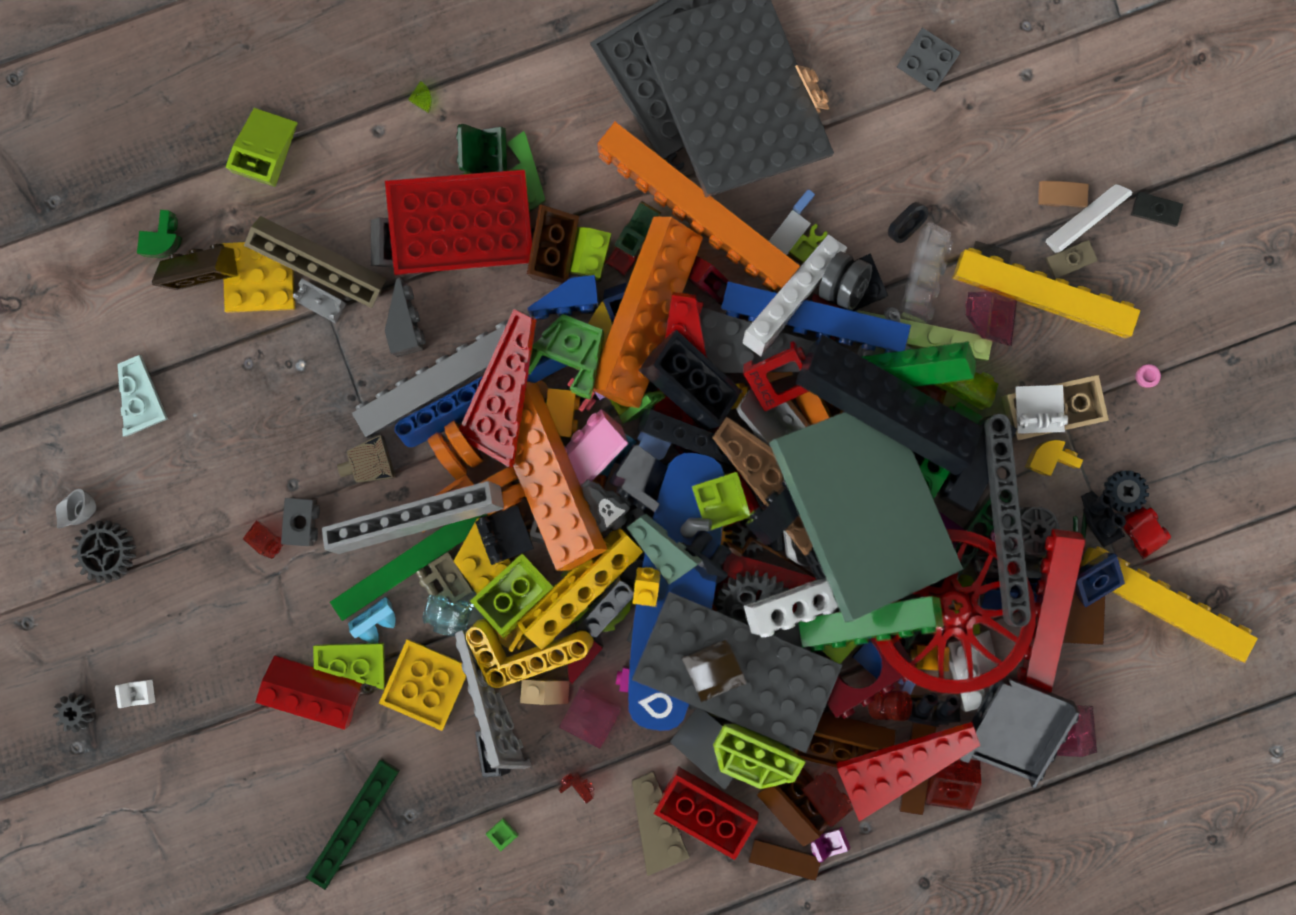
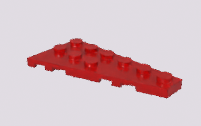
(686, 320)
(892, 771)

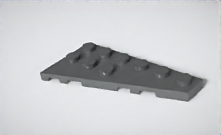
(725, 345)

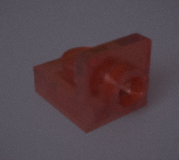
(263, 540)

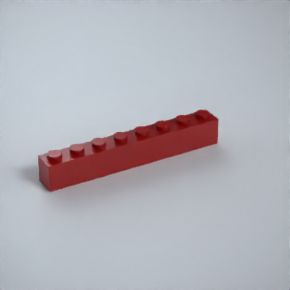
(1052, 607)

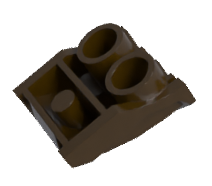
(714, 670)

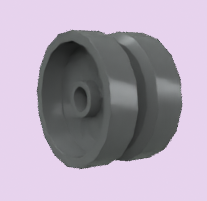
(845, 281)

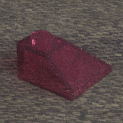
(992, 316)

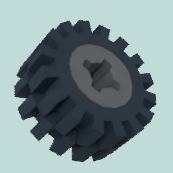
(1119, 486)

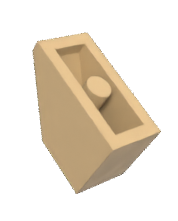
(544, 691)

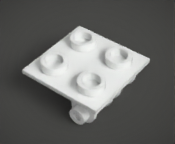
(1040, 409)

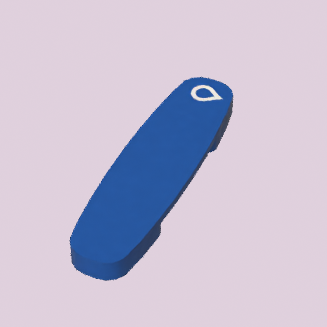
(676, 505)

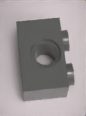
(290, 531)

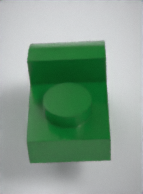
(163, 242)

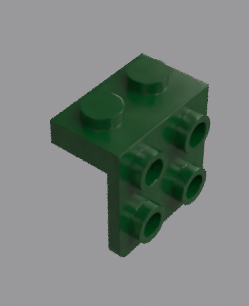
(481, 149)

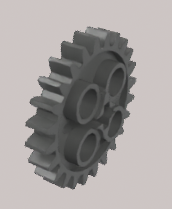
(743, 591)

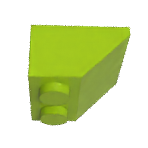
(590, 252)

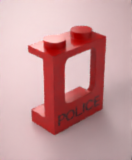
(761, 384)

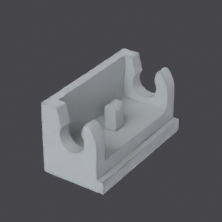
(319, 301)

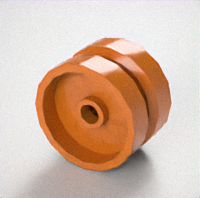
(453, 451)
(510, 494)

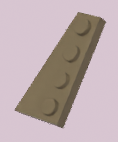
(659, 838)

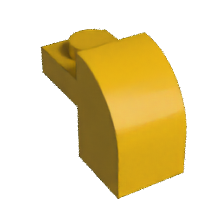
(1047, 454)

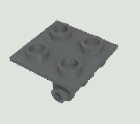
(928, 59)

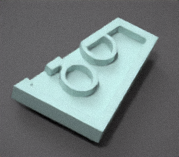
(140, 400)

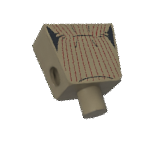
(368, 462)

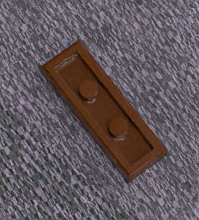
(784, 859)

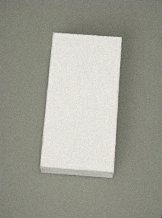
(789, 232)

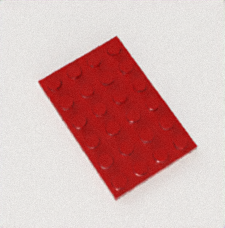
(459, 222)

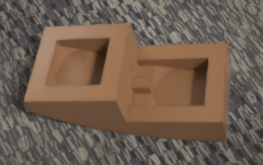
(1063, 194)

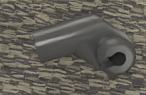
(692, 525)

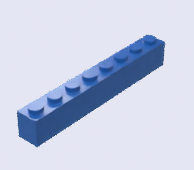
(821, 319)

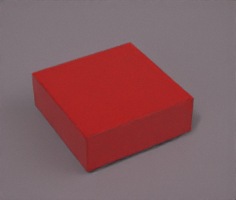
(621, 261)

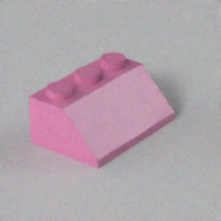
(595, 445)

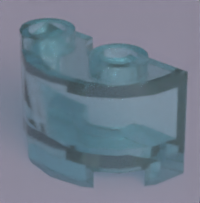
(447, 616)

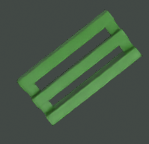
(648, 402)

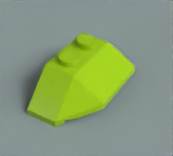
(755, 757)

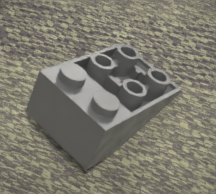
(401, 324)

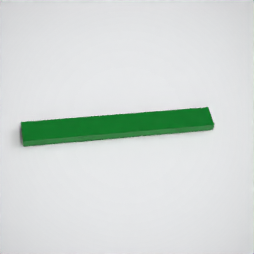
(401, 568)

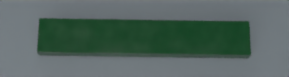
(352, 824)

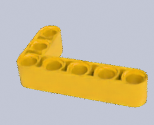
(525, 659)

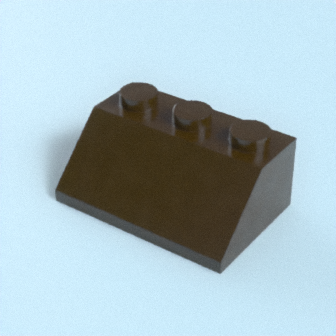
(196, 268)

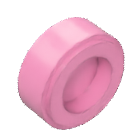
(1148, 376)

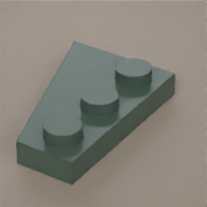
(665, 554)

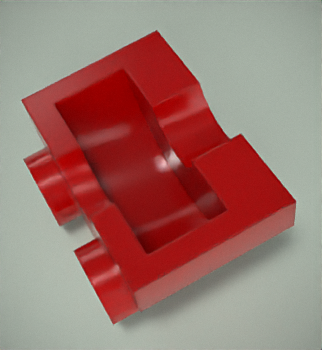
(1145, 531)

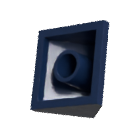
(1098, 578)

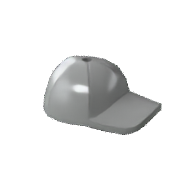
(75, 509)

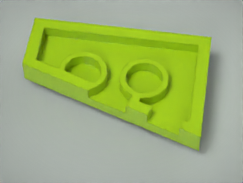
(354, 661)

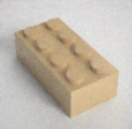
(1082, 405)

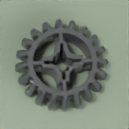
(106, 560)

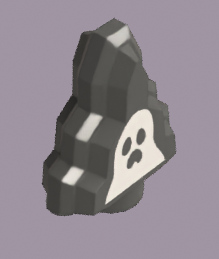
(605, 506)

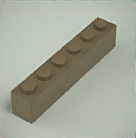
(315, 261)

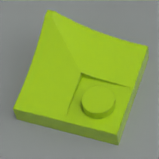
(721, 500)

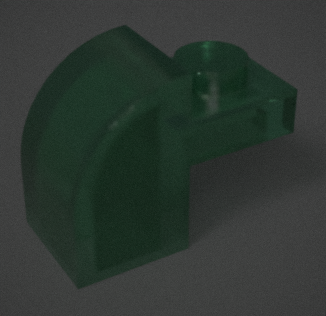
(635, 231)

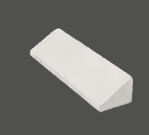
(1088, 217)

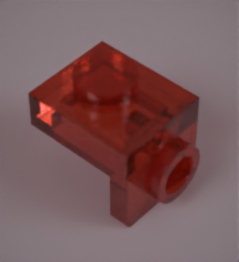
(583, 787)

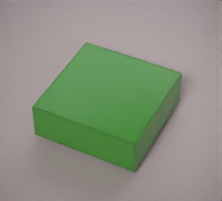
(502, 834)

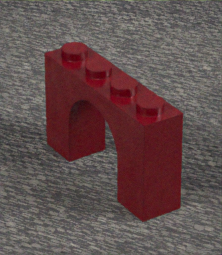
(846, 698)

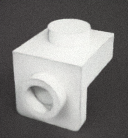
(135, 693)

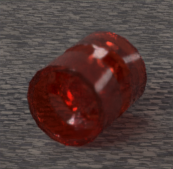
(893, 705)

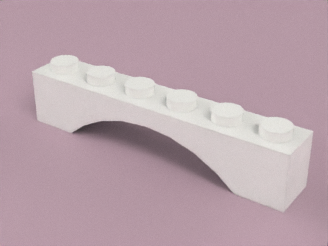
(777, 313)

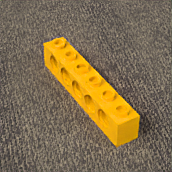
(567, 590)

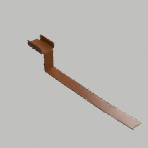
(738, 551)

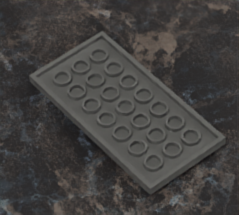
(784, 682)

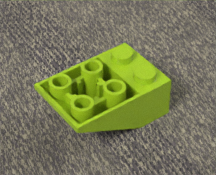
(262, 147)

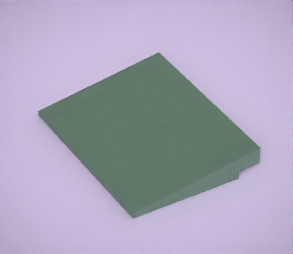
(865, 513)

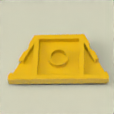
(474, 561)

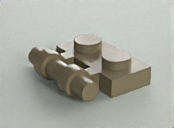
(448, 575)

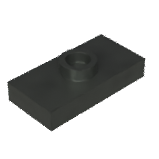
(1157, 209)

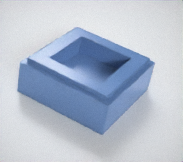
(803, 201)

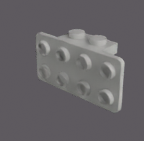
(773, 422)

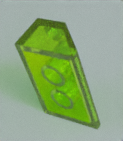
(976, 391)

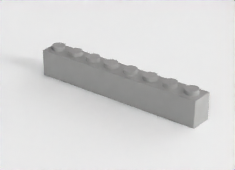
(428, 384)
(413, 517)

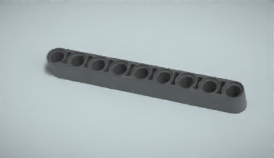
(1001, 531)

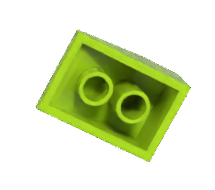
(511, 595)

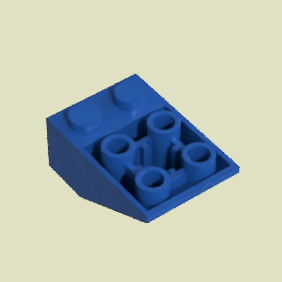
(571, 296)

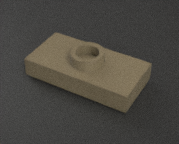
(1071, 259)

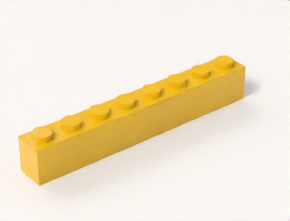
(1046, 294)
(1180, 611)

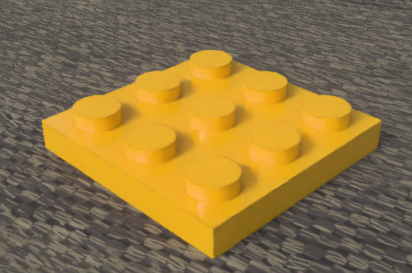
(259, 284)
(424, 685)

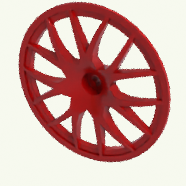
(961, 627)

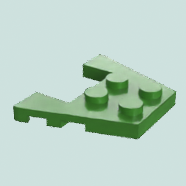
(521, 149)
(573, 345)

